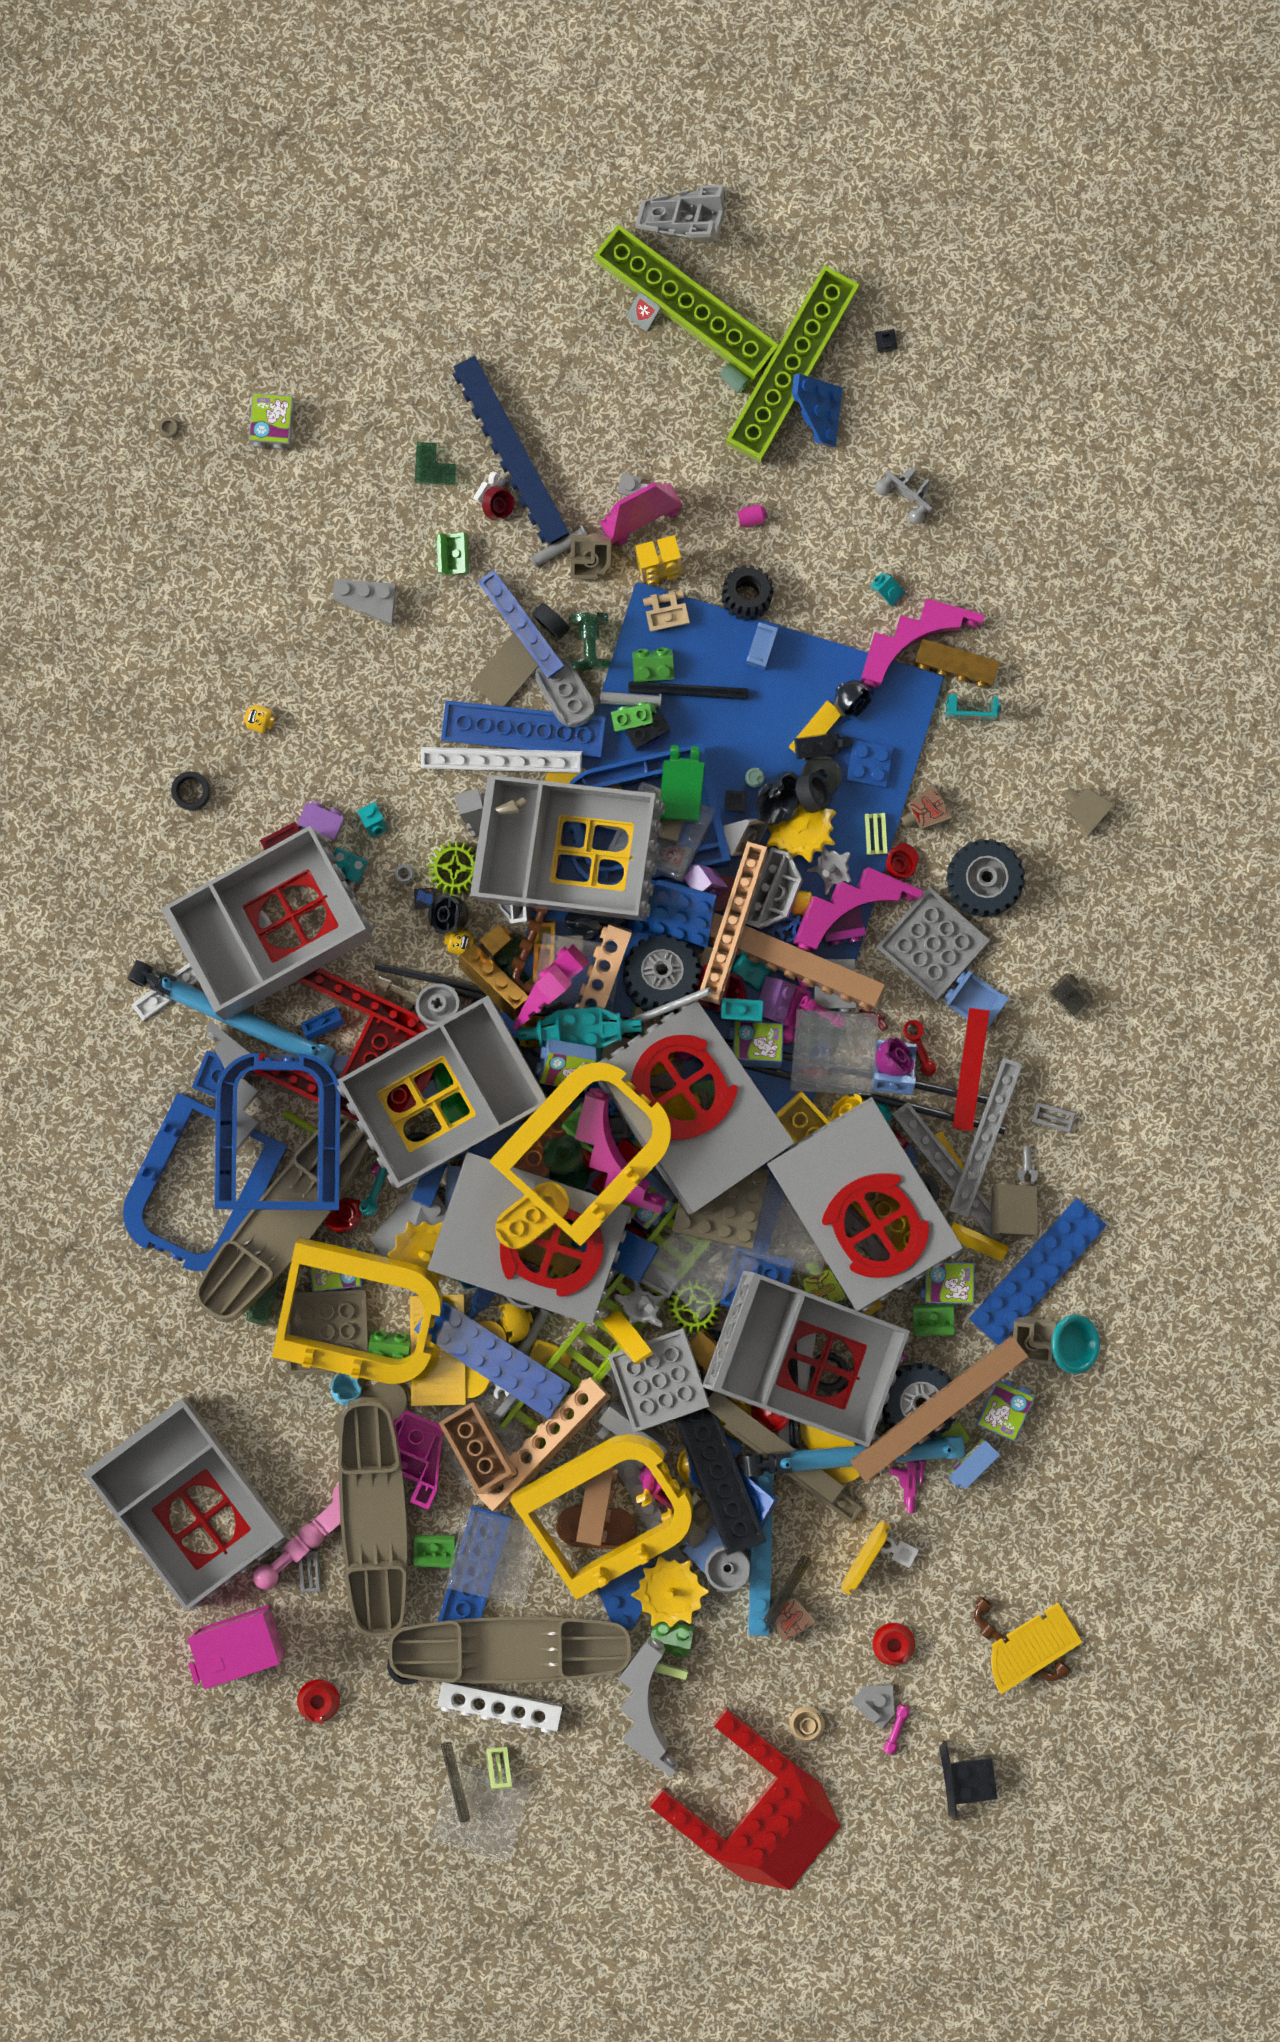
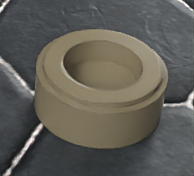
(168, 427)

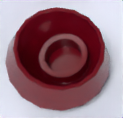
(497, 503)

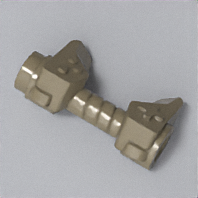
(387, 984)

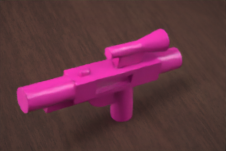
(907, 1481)

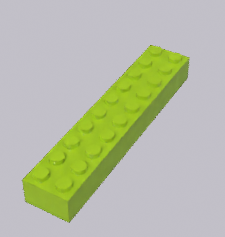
(686, 302)
(795, 355)

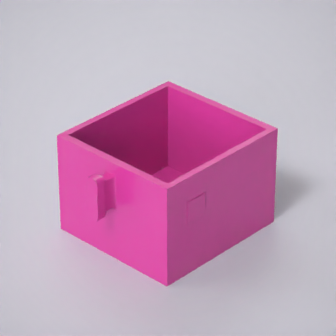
(235, 1647)

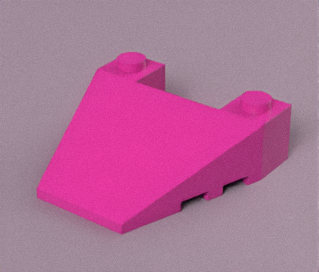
(640, 510)
(552, 982)
(420, 1455)

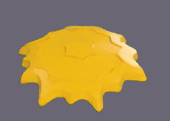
(803, 833)
(417, 1245)
(670, 1592)

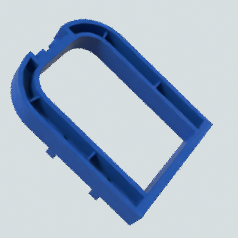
(636, 771)
(327, 1133)
(155, 1164)

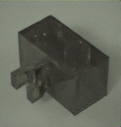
(1070, 995)

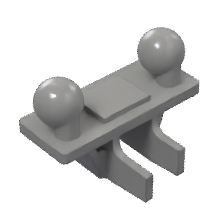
(916, 515)

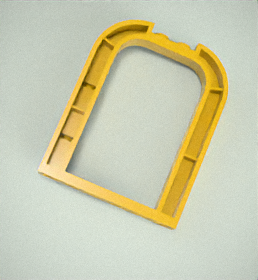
(622, 1183)
(348, 1360)
(580, 1470)

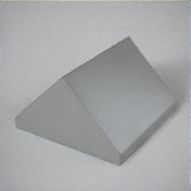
(741, 832)

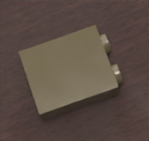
(1014, 1209)

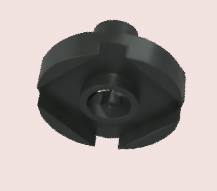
(828, 766)

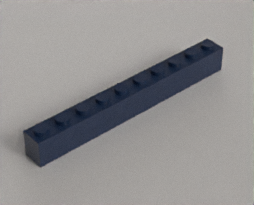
(510, 449)

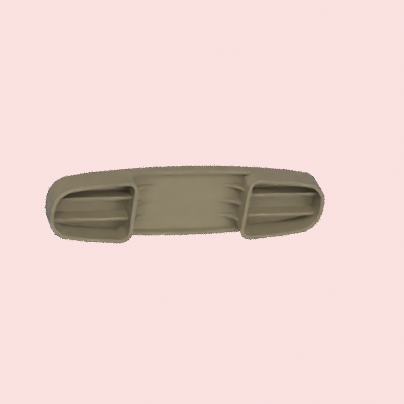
(267, 1238)
(373, 1516)
(509, 1650)

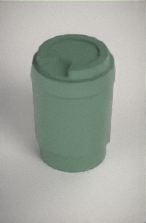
(735, 378)
(754, 777)

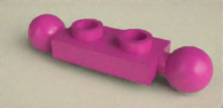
(799, 993)

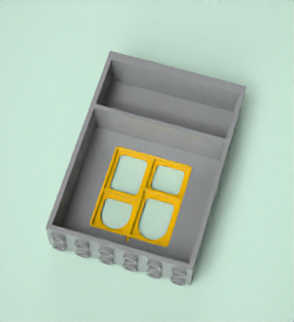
(522, 850)
(484, 1069)

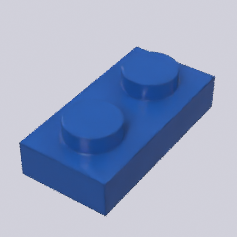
(322, 1023)

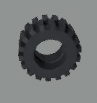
(743, 607)

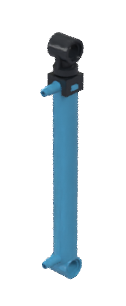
(171, 988)
(803, 1460)

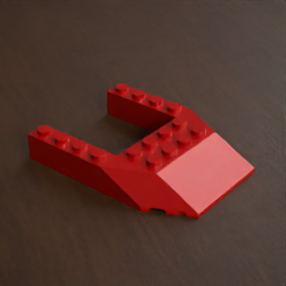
(385, 1029)
(780, 1829)

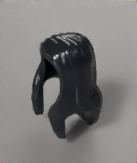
(778, 799)
(591, 925)

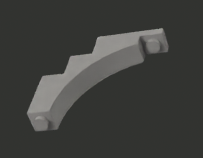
(228, 1051)
(644, 1733)

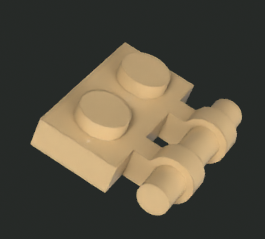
(669, 616)

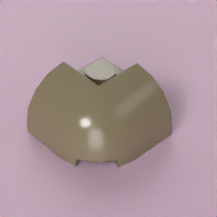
(590, 555)
(1035, 1338)
(700, 1521)

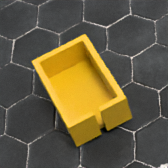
(659, 567)

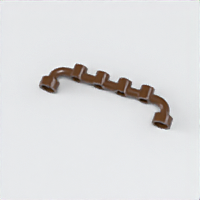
(526, 946)
(989, 1631)

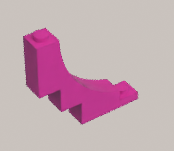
(934, 619)
(871, 888)
(606, 1157)

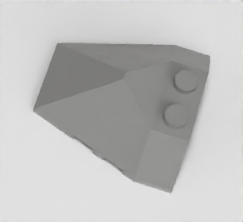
(686, 216)
(406, 1211)

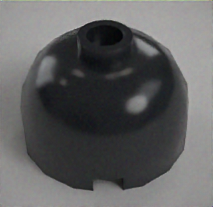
(852, 698)
(448, 914)

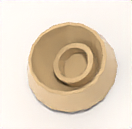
(807, 1724)

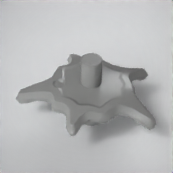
(832, 868)
(641, 1306)

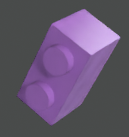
(327, 822)
(705, 880)
(776, 999)

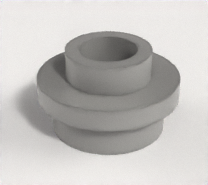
(399, 878)

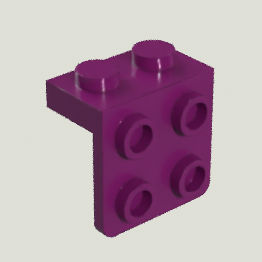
(846, 927)

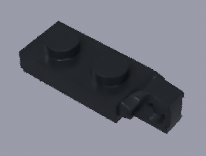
(820, 745)

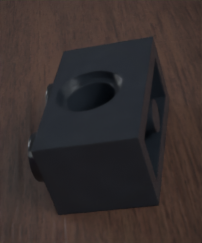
(646, 734)

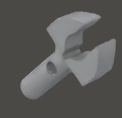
(1027, 1166)

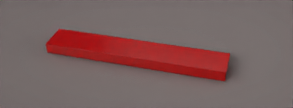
(970, 1069)

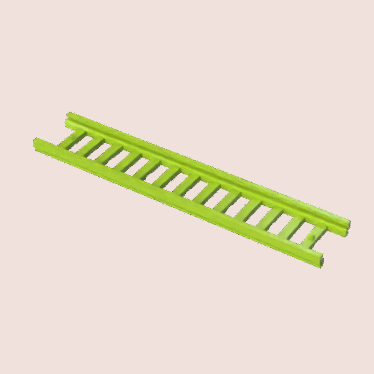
(598, 1372)

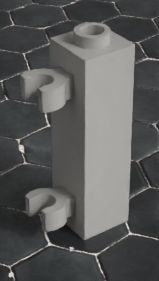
(615, 1419)

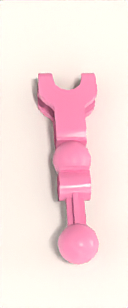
(310, 1536)

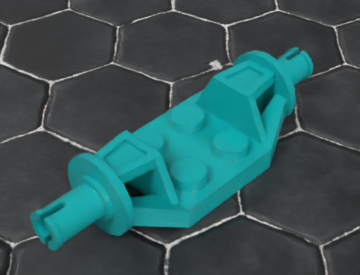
(581, 1027)

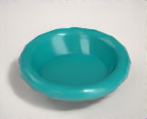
(1075, 1344)

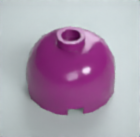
(893, 1058)

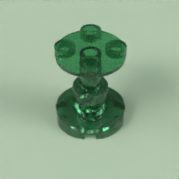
(589, 633)
(565, 1161)

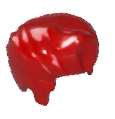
(346, 1218)

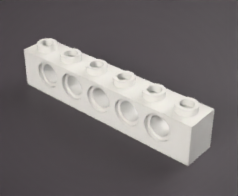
(511, 1701)

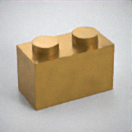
(496, 939)

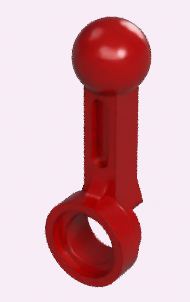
(927, 1066)

